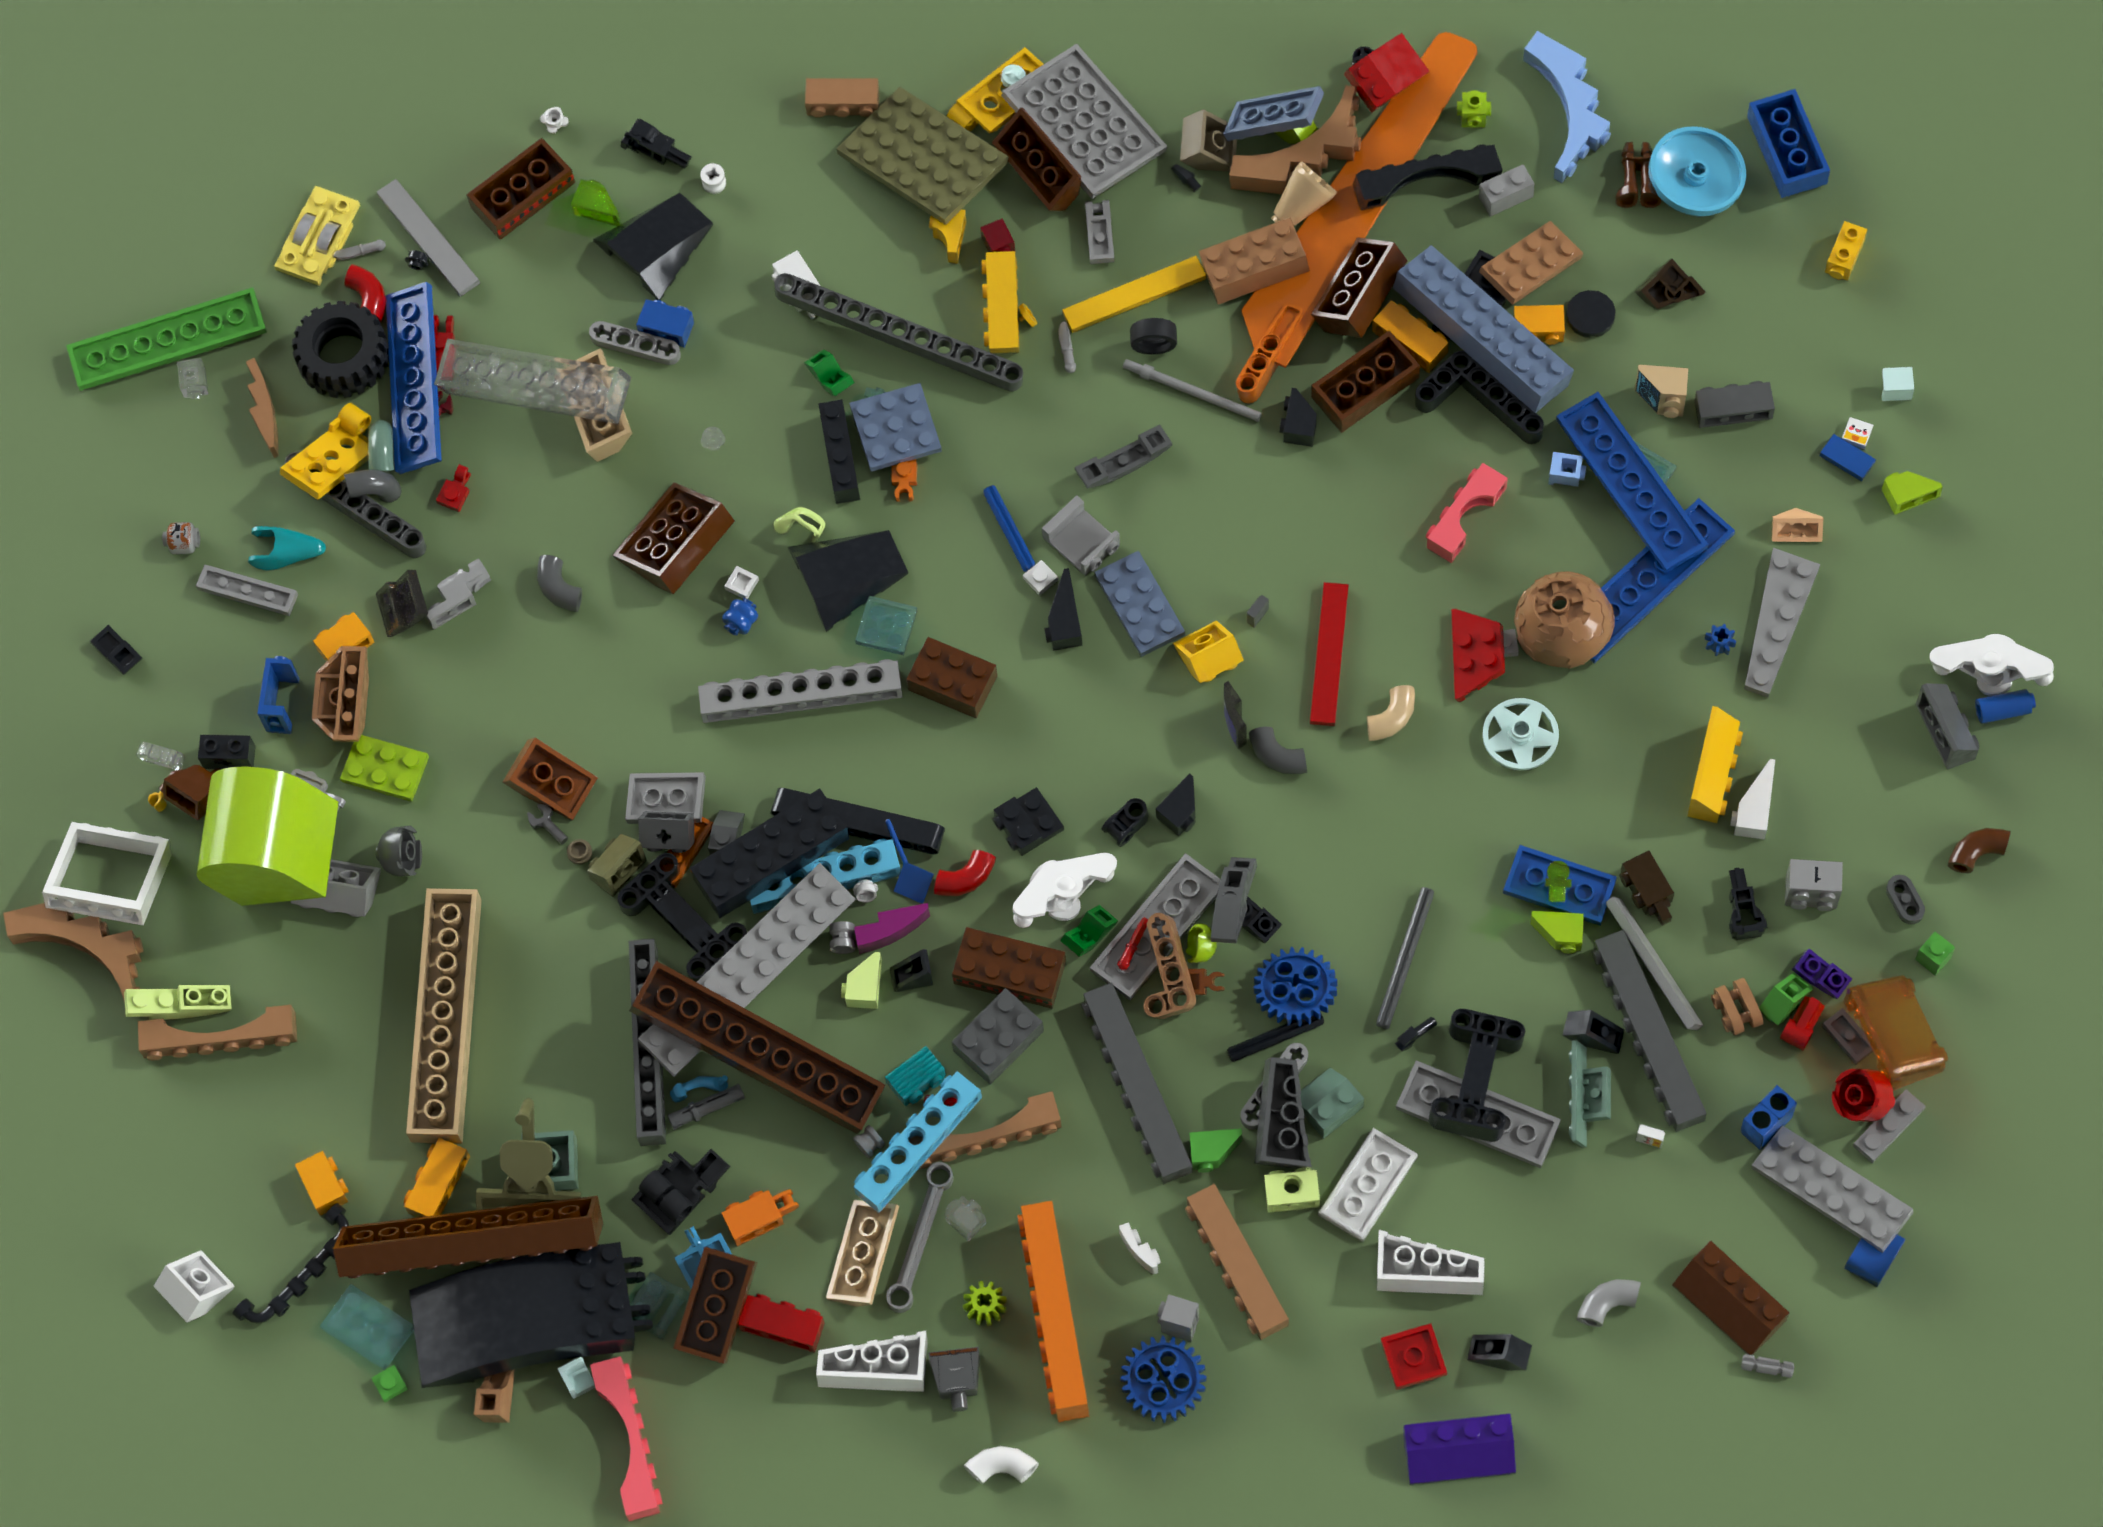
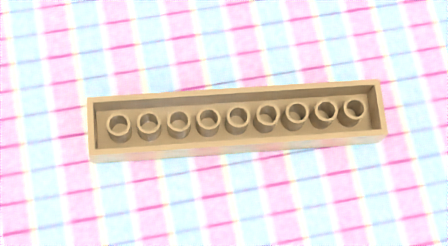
(444, 1016)

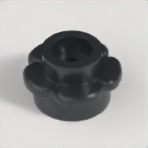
(417, 260)

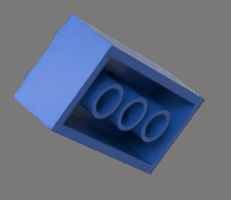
(1788, 143)

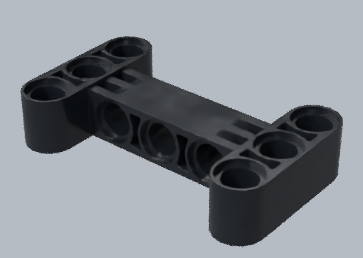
(678, 913)
(1477, 1075)

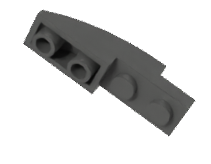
(1231, 899)

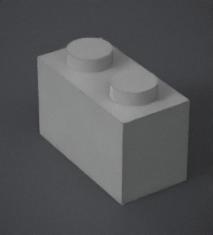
(1506, 190)
(1178, 1317)

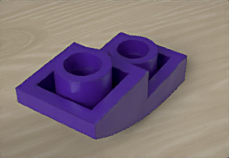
(1822, 975)

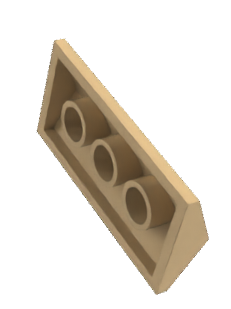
(862, 1254)

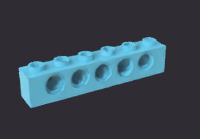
(857, 855)
(878, 1194)

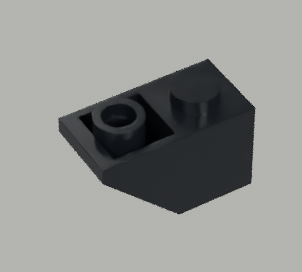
(1300, 420)

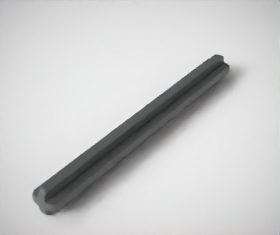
(1405, 958)

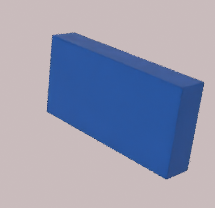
(1847, 457)

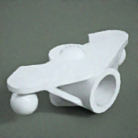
(1993, 662)
(1058, 886)

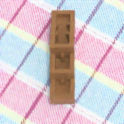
(263, 412)

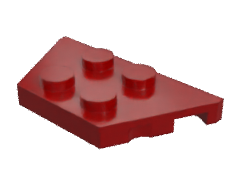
(1476, 652)

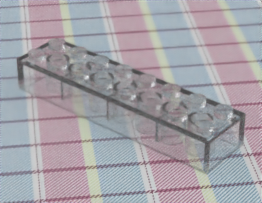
(533, 381)

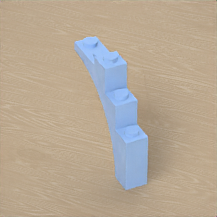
(1565, 73)

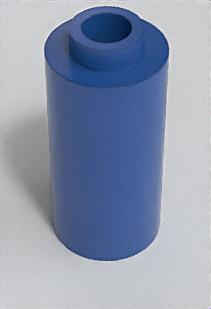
(2004, 706)

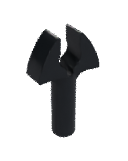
(1407, 1039)

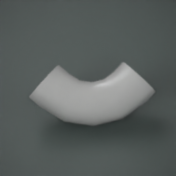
(1605, 1297)

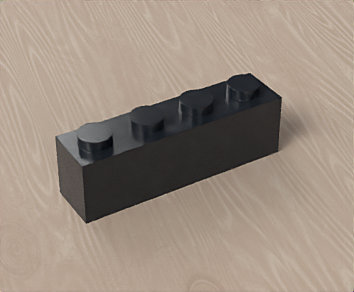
(839, 451)

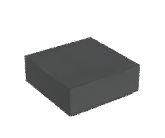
(1257, 610)

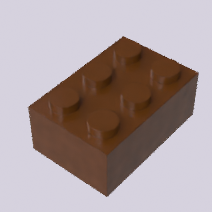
(952, 677)

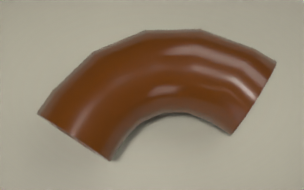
(1977, 844)

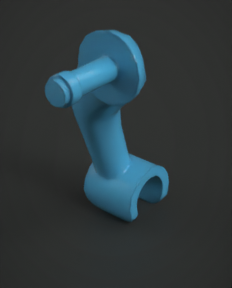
(679, 1091)

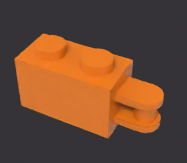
(757, 1215)

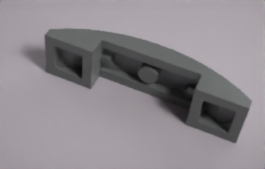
(1124, 460)

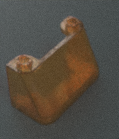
(1896, 1030)

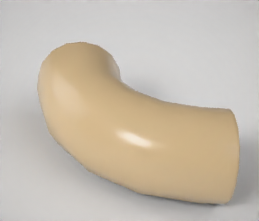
(1395, 716)

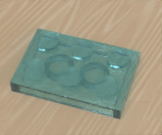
(367, 1327)

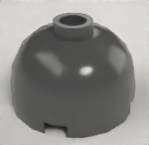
(399, 851)

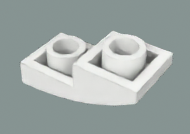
(1142, 1253)

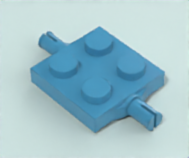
(690, 1259)

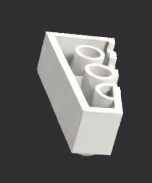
(1425, 1268)

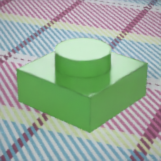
(389, 1383)

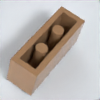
(841, 96)

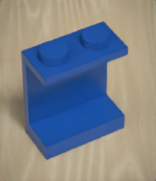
(275, 717)

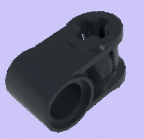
(1123, 825)

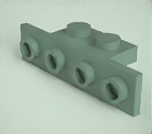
(1589, 1094)

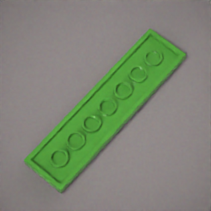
(166, 339)

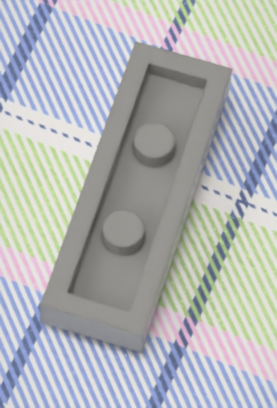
(1886, 1130)

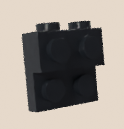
(1027, 821)

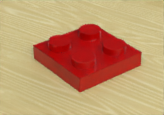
(1413, 1356)

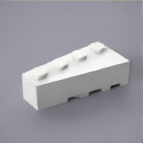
(879, 1365)

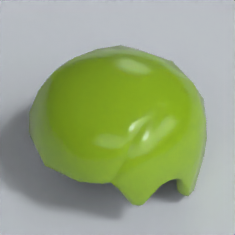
(1200, 944)

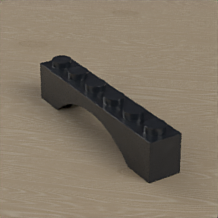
(1472, 166)

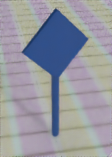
(912, 881)

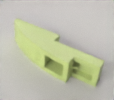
(178, 1003)

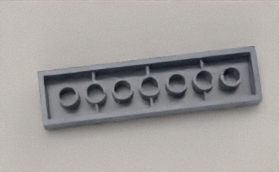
(1483, 329)

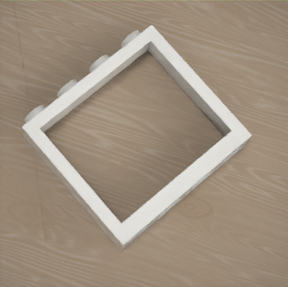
(103, 905)

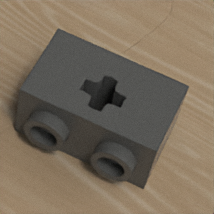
(678, 825)

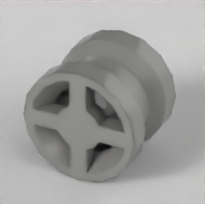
(868, 1141)

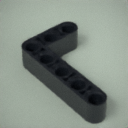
(1482, 392)

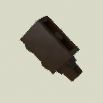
(1648, 886)

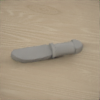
(362, 249)
(1066, 346)

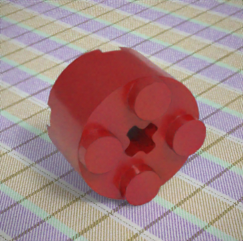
(1863, 1095)

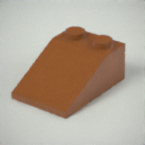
(550, 778)

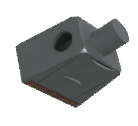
(956, 1375)

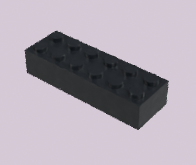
(769, 853)

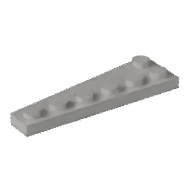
(1782, 604)

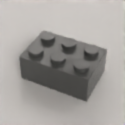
(998, 1036)

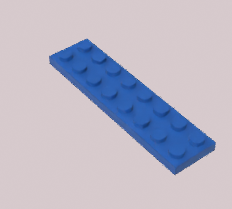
(413, 378)
(1632, 482)
(1644, 583)

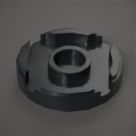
(1590, 313)

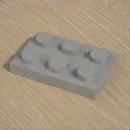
(665, 794)

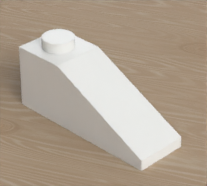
(1753, 809)

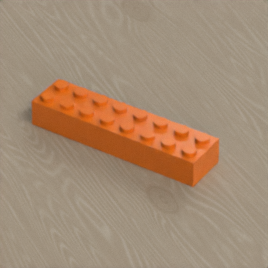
(1054, 1309)

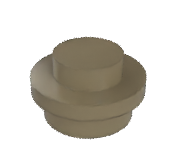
(579, 851)

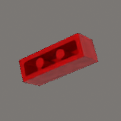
(781, 1322)

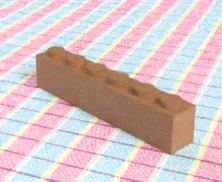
(1237, 1262)

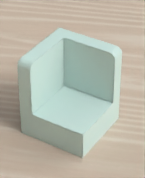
(1897, 383)
(577, 1377)

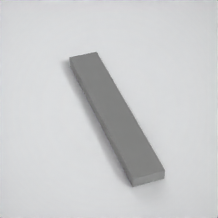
(428, 237)
(1654, 963)

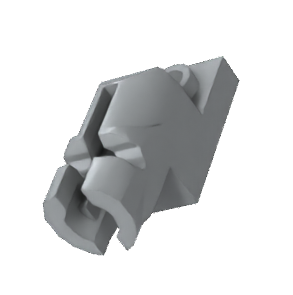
(457, 593)

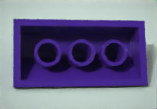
(1459, 1449)

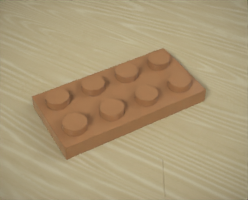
(1531, 262)

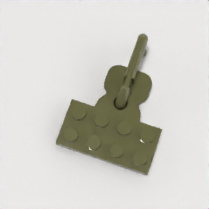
(527, 1169)

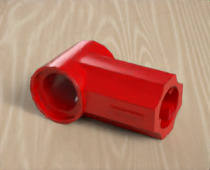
(1800, 1028)

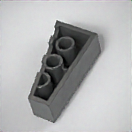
(1281, 1118)

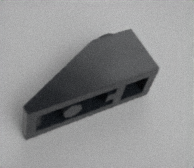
(1063, 617)

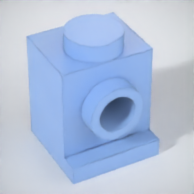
(1566, 462)

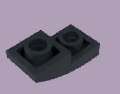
(1260, 922)

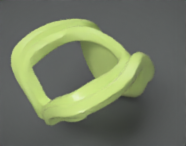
(785, 522)

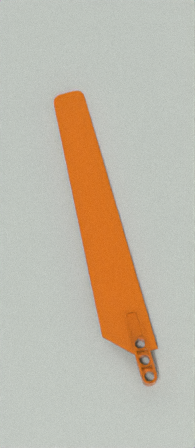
(1282, 312)

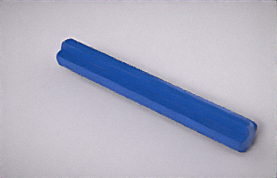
(1009, 528)

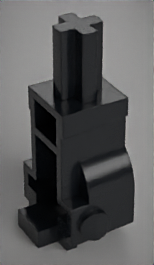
(654, 144)
(1743, 898)

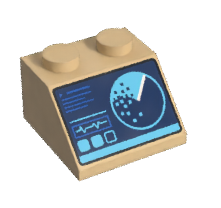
(1663, 388)

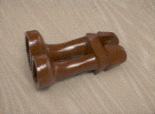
(1628, 193)

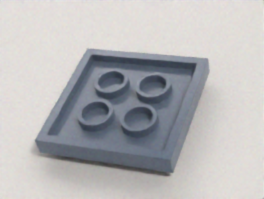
(895, 427)

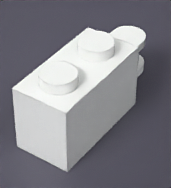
(796, 266)

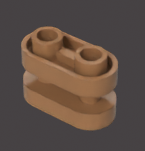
(1732, 1020)

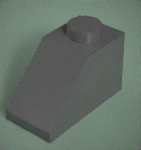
(725, 829)

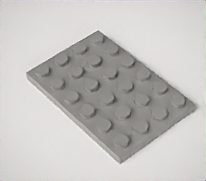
(1086, 119)

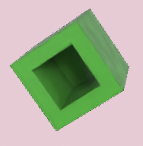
(1935, 953)

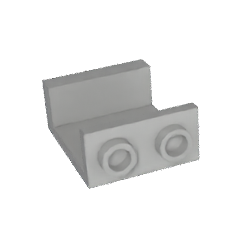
(1080, 537)

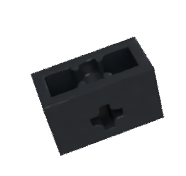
(226, 751)

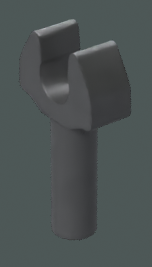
(545, 822)

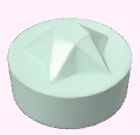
(1012, 74)

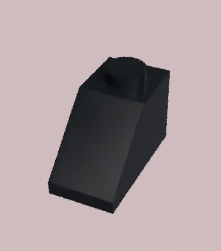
(1178, 808)
(1593, 1031)
(1500, 1351)

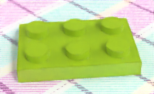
(384, 768)

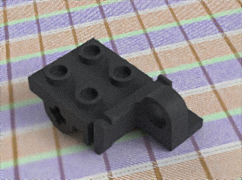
(675, 1188)

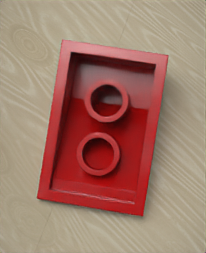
(1386, 72)

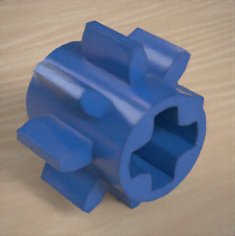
(1725, 634)

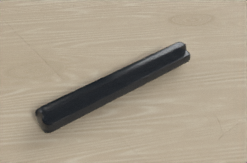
(1271, 1038)

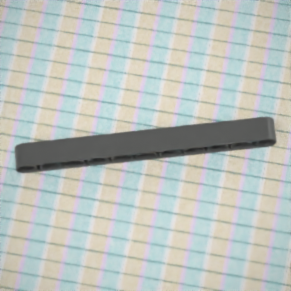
(907, 340)

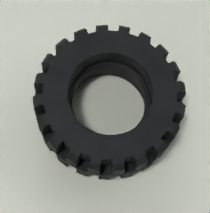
(328, 324)

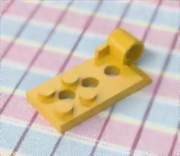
(970, 107)
(344, 430)

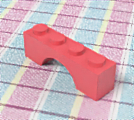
(1482, 489)

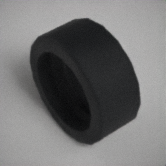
(1153, 336)

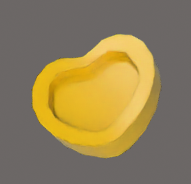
(1027, 315)

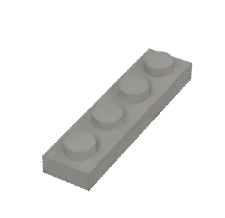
(247, 590)

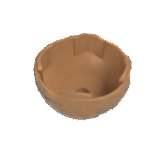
(1568, 634)

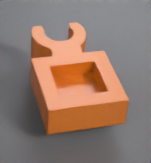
(904, 476)

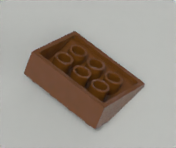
(674, 537)

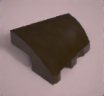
(1669, 286)

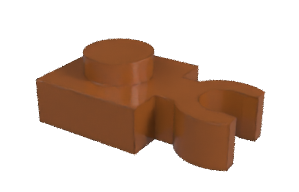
(1202, 981)

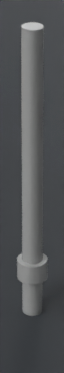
(1147, 372)

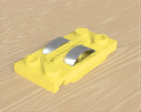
(317, 235)

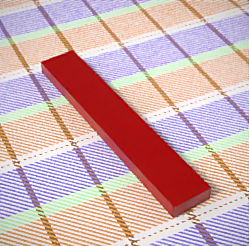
(1329, 654)

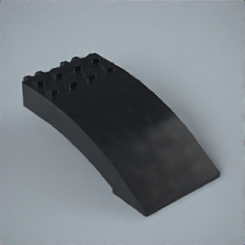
(526, 1313)

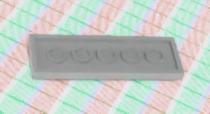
(1181, 895)
(1526, 1131)
(1832, 1189)

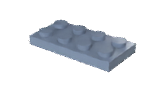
(1273, 113)
(1139, 603)

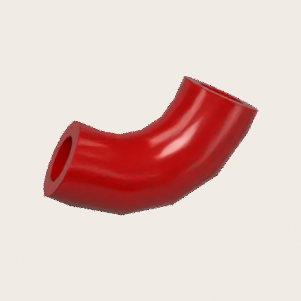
(368, 287)
(966, 879)

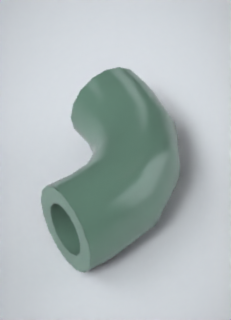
(380, 446)

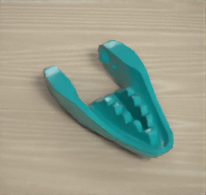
(288, 548)

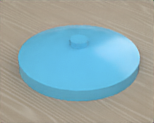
(1697, 171)

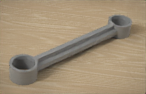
(919, 1237)

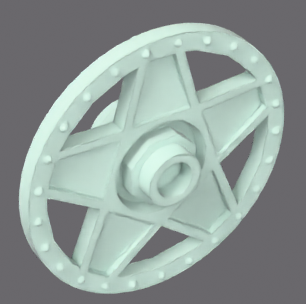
(1520, 734)

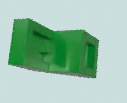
(828, 372)
(1090, 931)

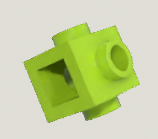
(1474, 109)

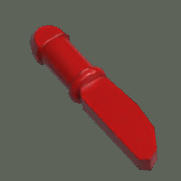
(1131, 947)

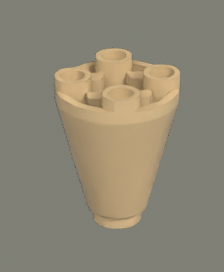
(1302, 195)

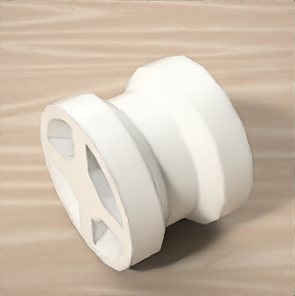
(716, 183)

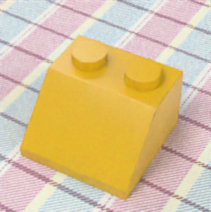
(1209, 651)

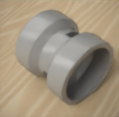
(842, 937)

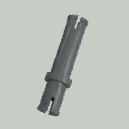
(696, 1110)

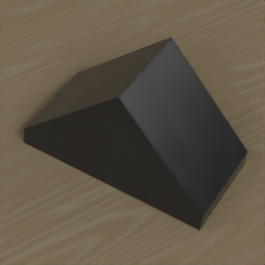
(912, 972)

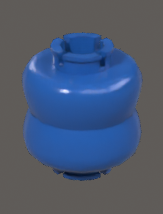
(740, 616)

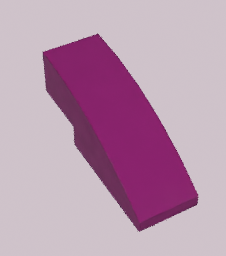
(891, 927)

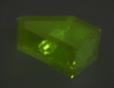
(594, 203)

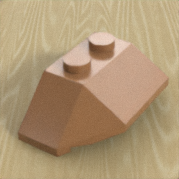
(342, 694)

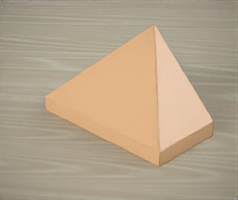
(1797, 526)

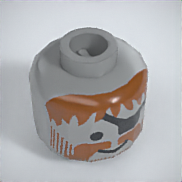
(181, 538)

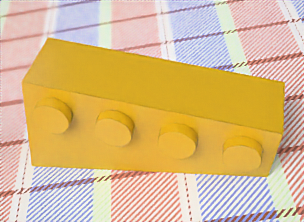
(1001, 302)

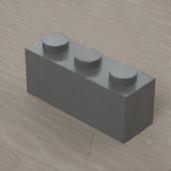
(1734, 404)

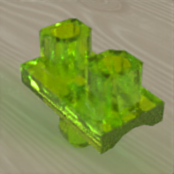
(1557, 883)

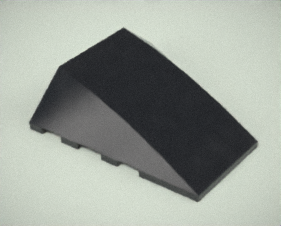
(658, 241)
(848, 571)

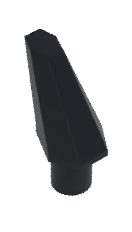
(1186, 177)

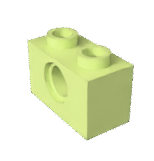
(1280, 1200)

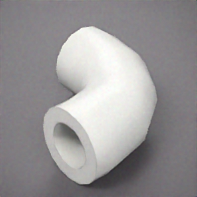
(1001, 1460)

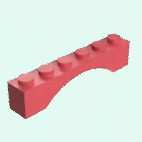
(638, 1490)

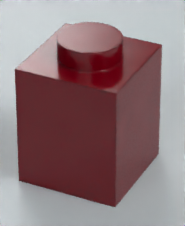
(997, 237)

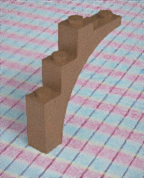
(1333, 140)
(87, 934)

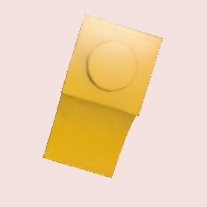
(950, 234)

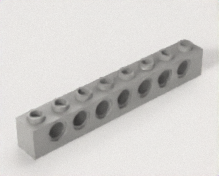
(812, 698)

